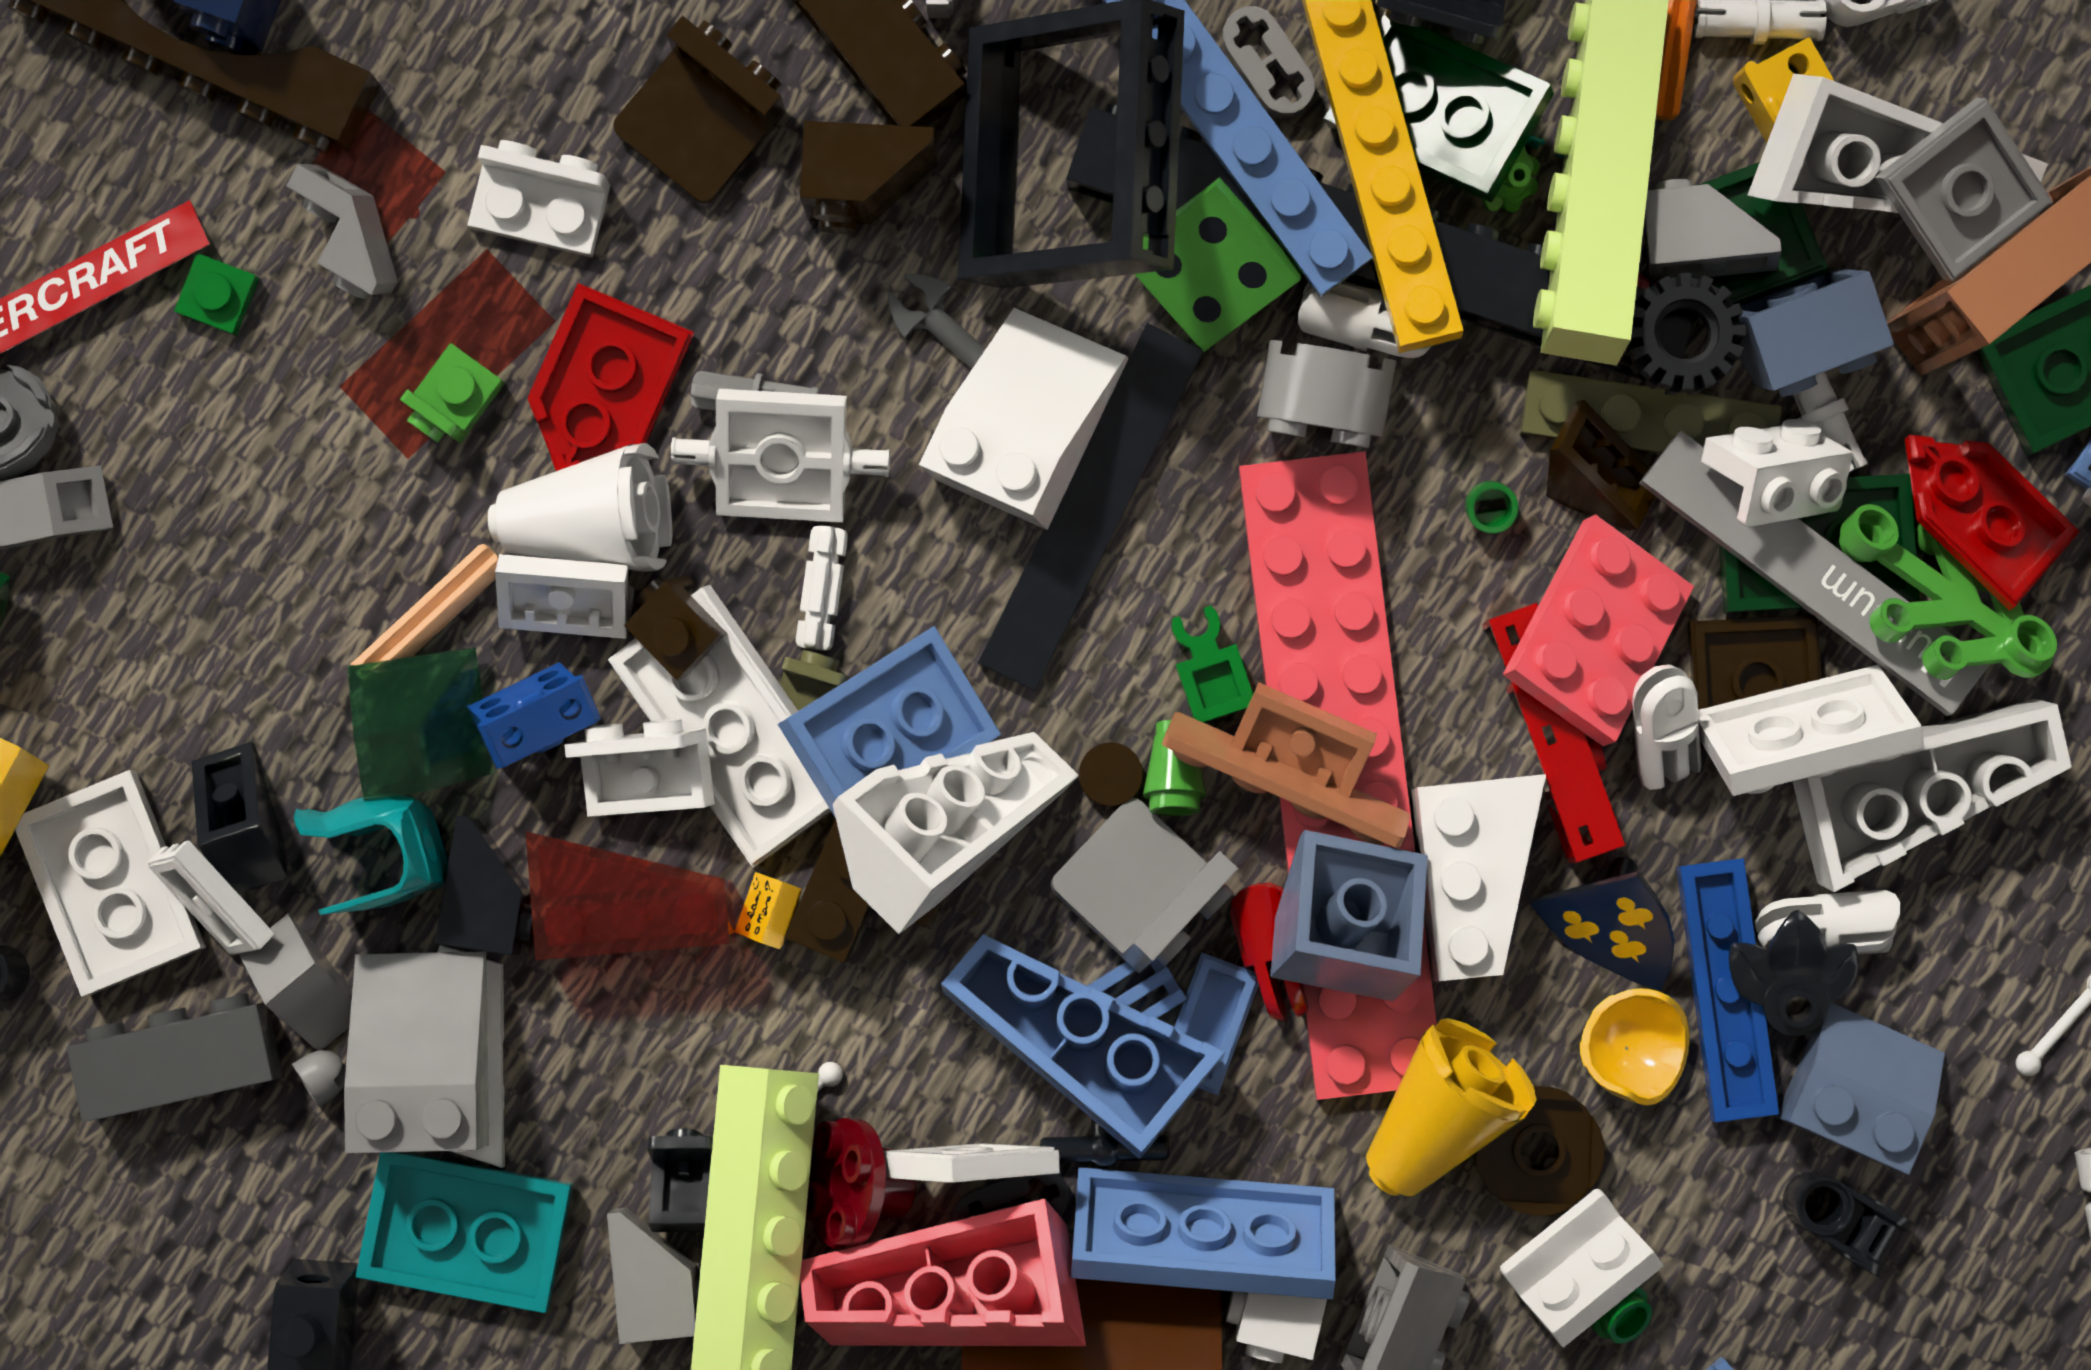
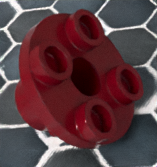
(851, 1185)

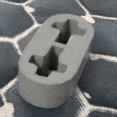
(1280, 53)

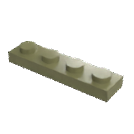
(1636, 412)

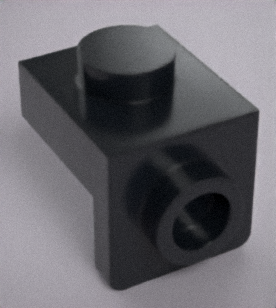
(679, 1180)

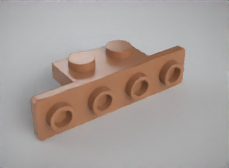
(1296, 756)

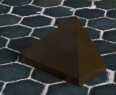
(1597, 471)

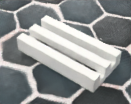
(210, 898)

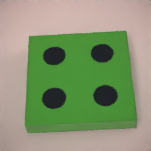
(1221, 267)

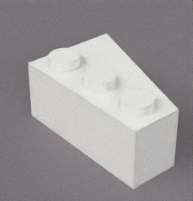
(1475, 869)

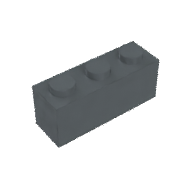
(174, 1058)

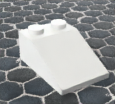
(1024, 417)

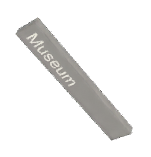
(1803, 569)

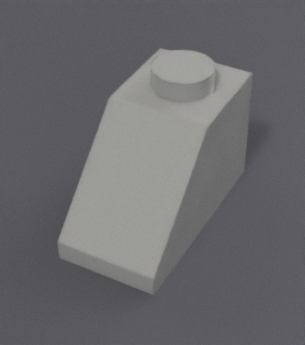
(1703, 234)
(651, 1281)

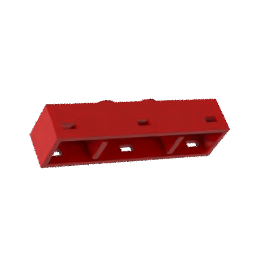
(1569, 764)

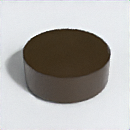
(1110, 774)

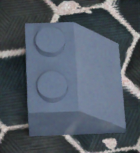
(1812, 330)
(1351, 917)
(1865, 1089)

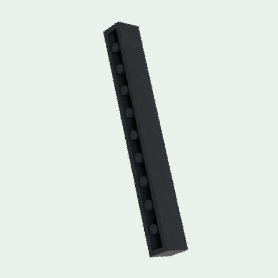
(1489, 279)

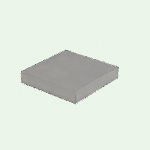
(1964, 189)

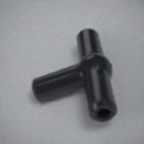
(1102, 1148)

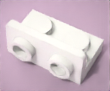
(539, 198)
(563, 596)
(1580, 1267)

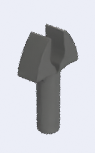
(936, 320)

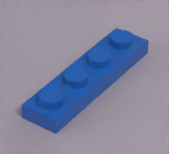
(1729, 1026)

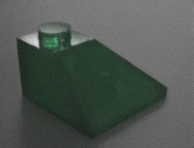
(416, 723)

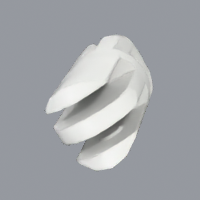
(1351, 317)
(1666, 726)
(1854, 918)

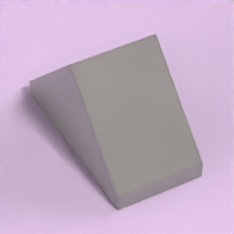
(300, 984)

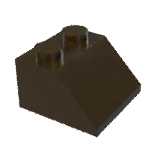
(860, 170)

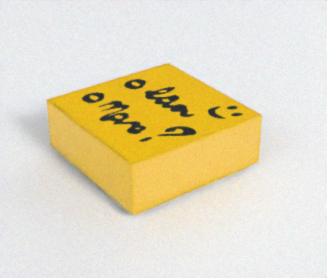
(768, 910)

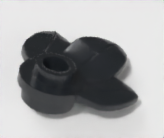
(1791, 968)

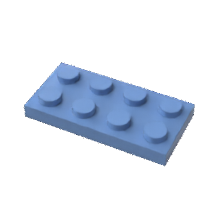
(1204, 1233)

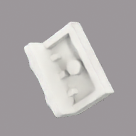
(1783, 470)
(644, 770)

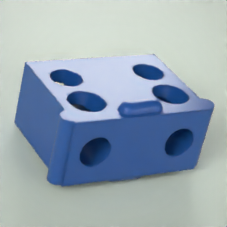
(533, 714)

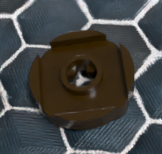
(1562, 1177)

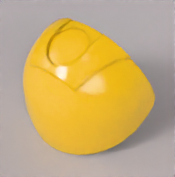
(1656, 1040)

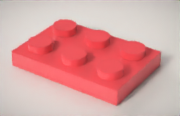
(1598, 630)

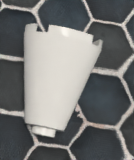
(590, 512)

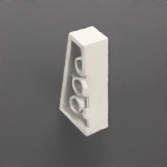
(1834, 145)
(1967, 764)

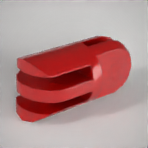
(1253, 924)

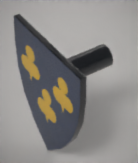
(1614, 924)

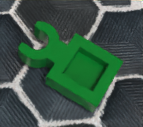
(1214, 677)

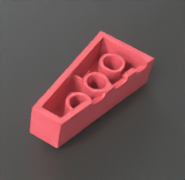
(952, 1284)

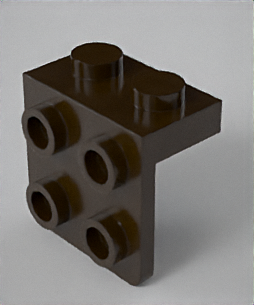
(701, 111)

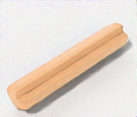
(435, 608)

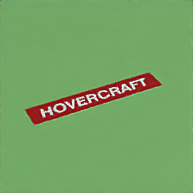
(100, 274)

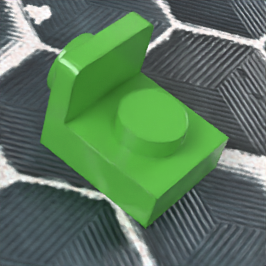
(452, 396)

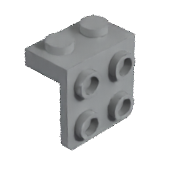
(1141, 885)

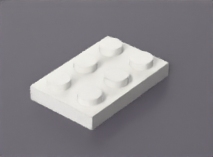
(1808, 730)
(98, 887)

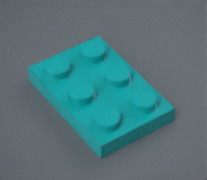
(464, 1230)

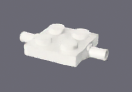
(780, 455)

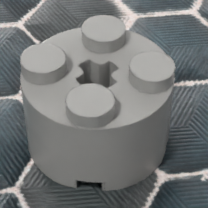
(1325, 391)

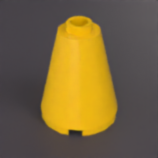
(1446, 1108)

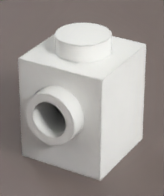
(1276, 1324)

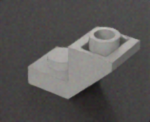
(358, 243)
(53, 506)

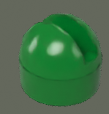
(1492, 519)

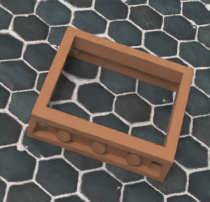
(2002, 286)

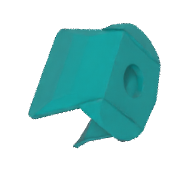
(413, 827)

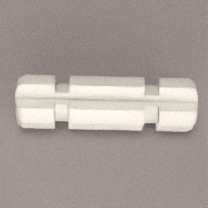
(821, 588)

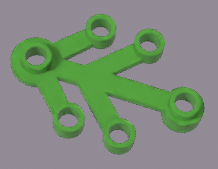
(2013, 639)

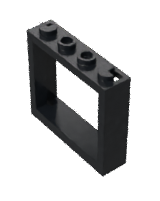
(1143, 154)

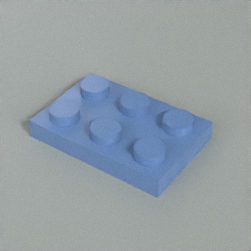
(889, 715)

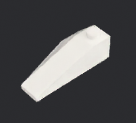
(933, 824)

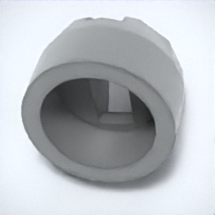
(321, 1075)

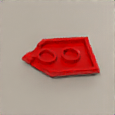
(604, 377)
(1986, 514)

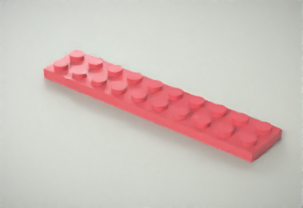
(1331, 649)

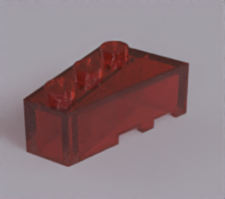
(620, 903)

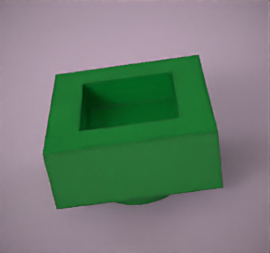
(216, 294)

